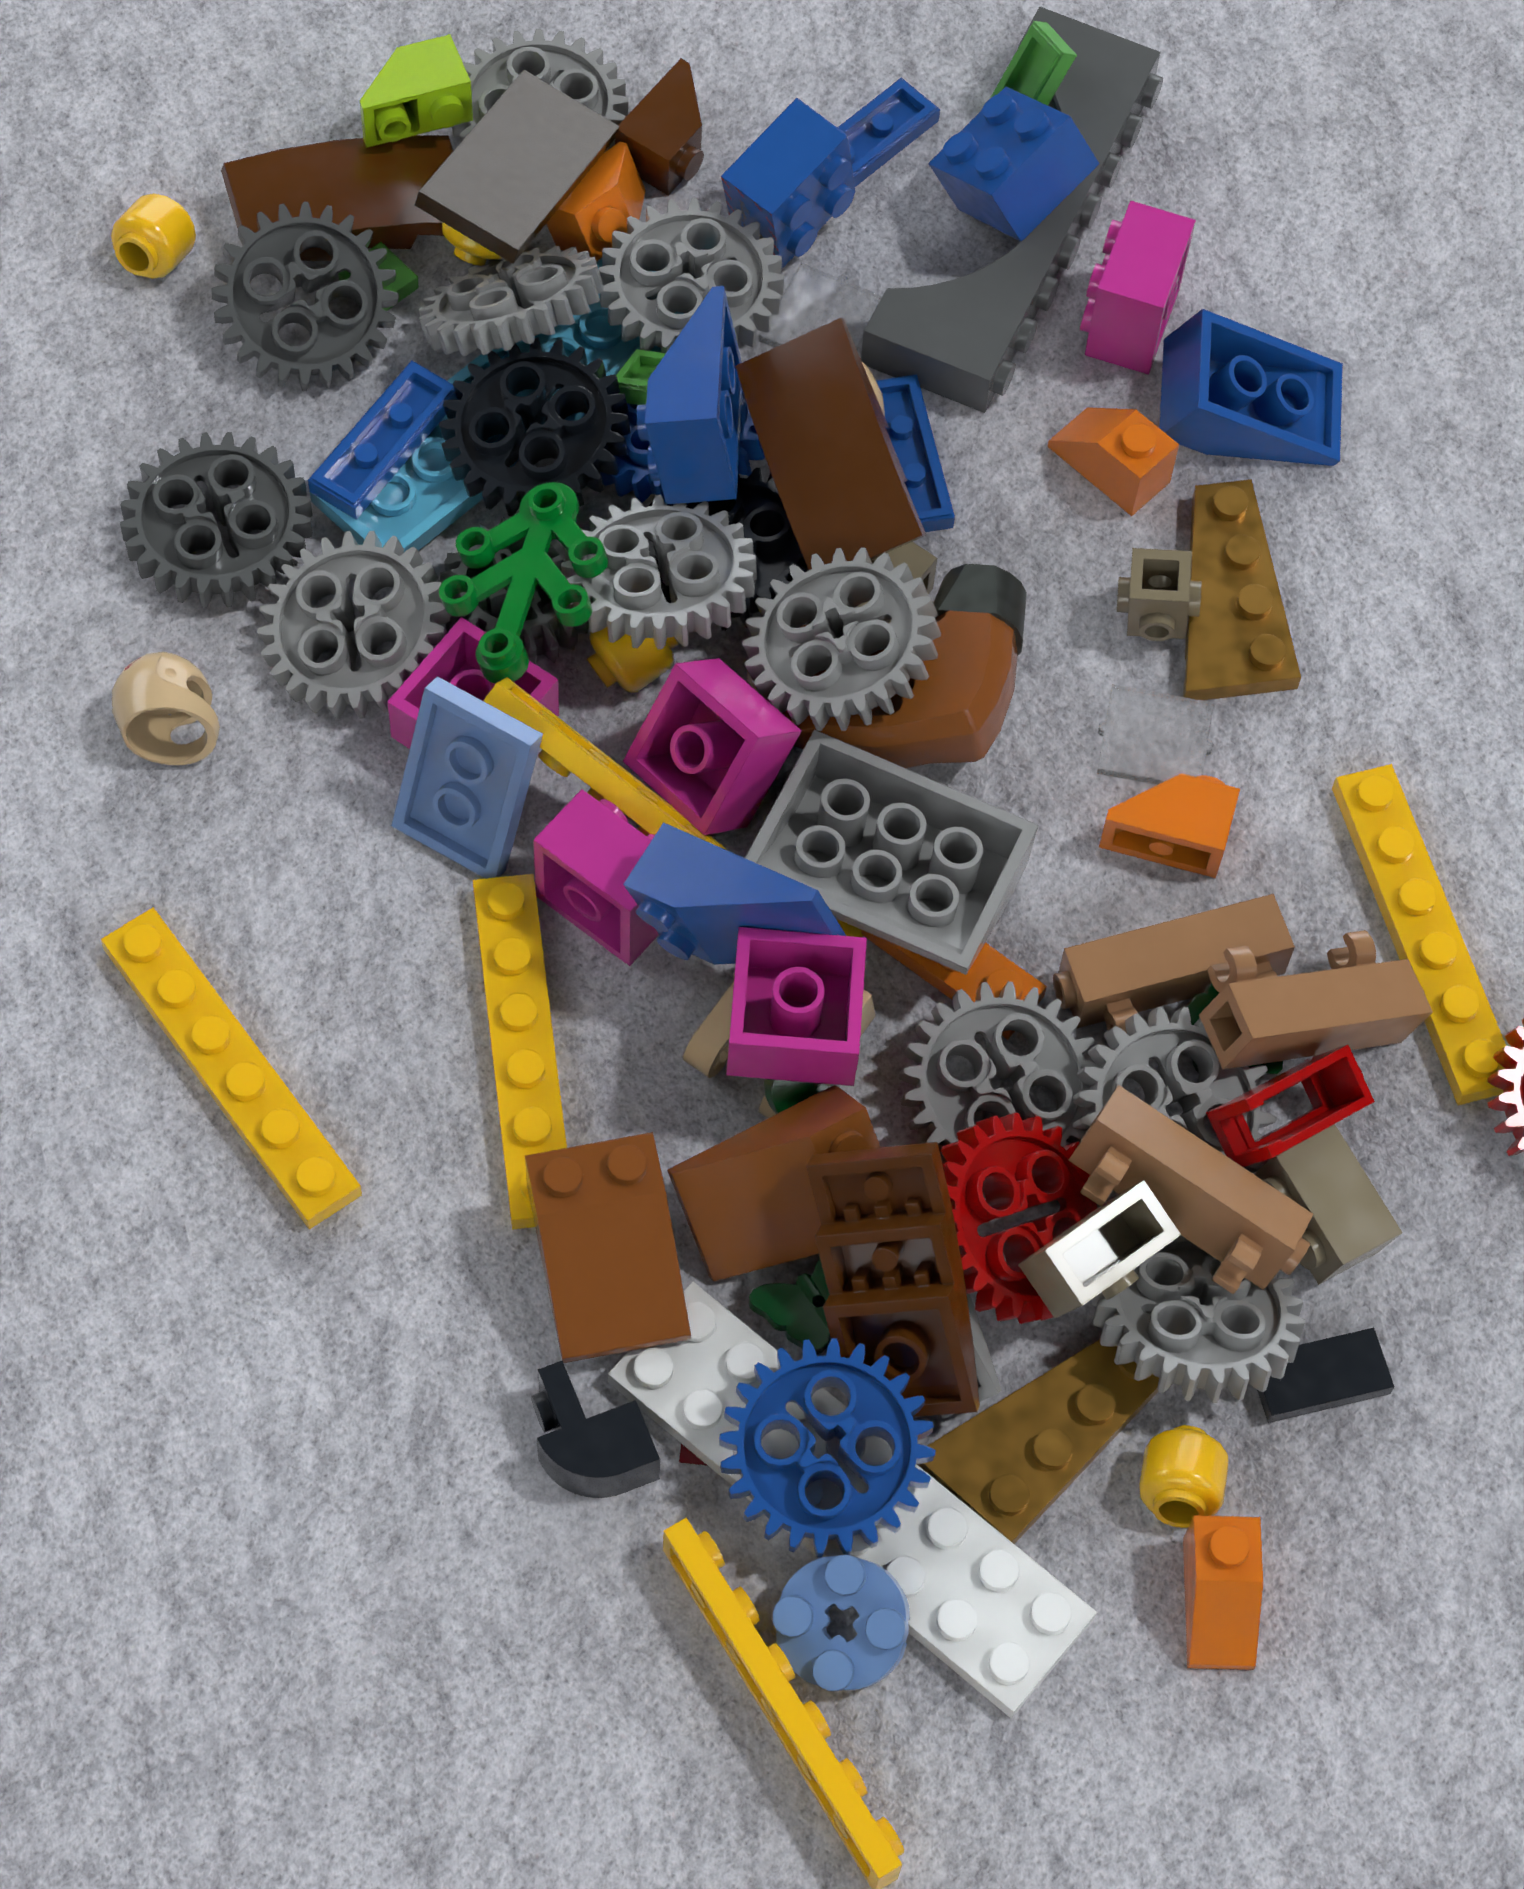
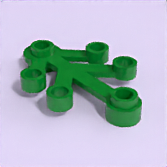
(544, 515)

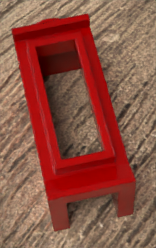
(1335, 1092)

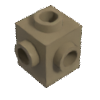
(1159, 594)

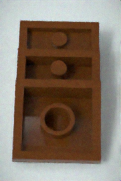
(368, 182)
(829, 446)
(896, 1269)

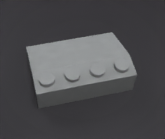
(895, 850)

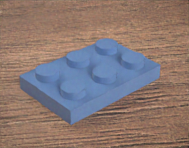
(466, 779)

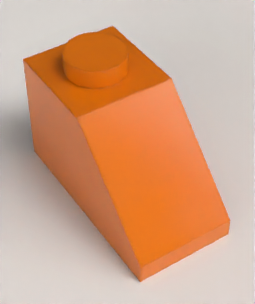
(600, 204)
(1118, 454)
(1175, 823)
(1222, 1591)

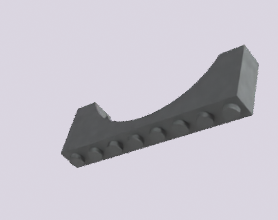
(969, 328)

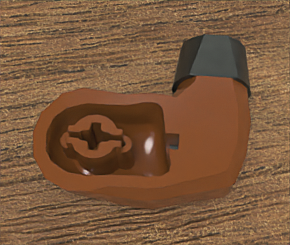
(968, 685)

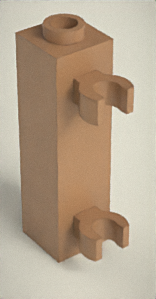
(1167, 961)
(1311, 1011)
(1201, 1190)

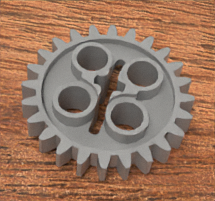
(554, 62)
(685, 274)
(511, 301)
(698, 556)
(302, 632)
(841, 639)
(1165, 1043)
(1052, 1062)
(1197, 1331)

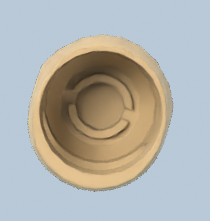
(148, 693)

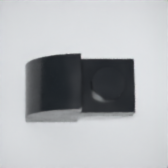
(593, 1454)

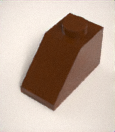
(666, 131)

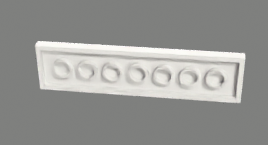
(966, 1584)

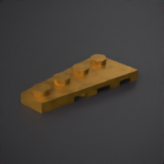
(1242, 628)
(1039, 1438)

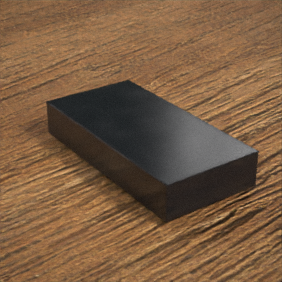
(1329, 1376)

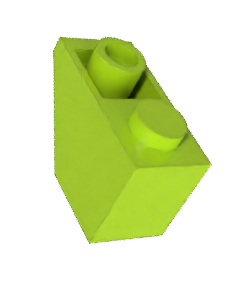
(417, 92)

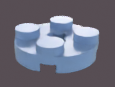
(880, 1629)

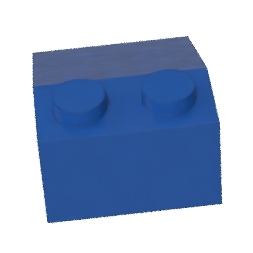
(1249, 394)
(696, 409)
(704, 893)

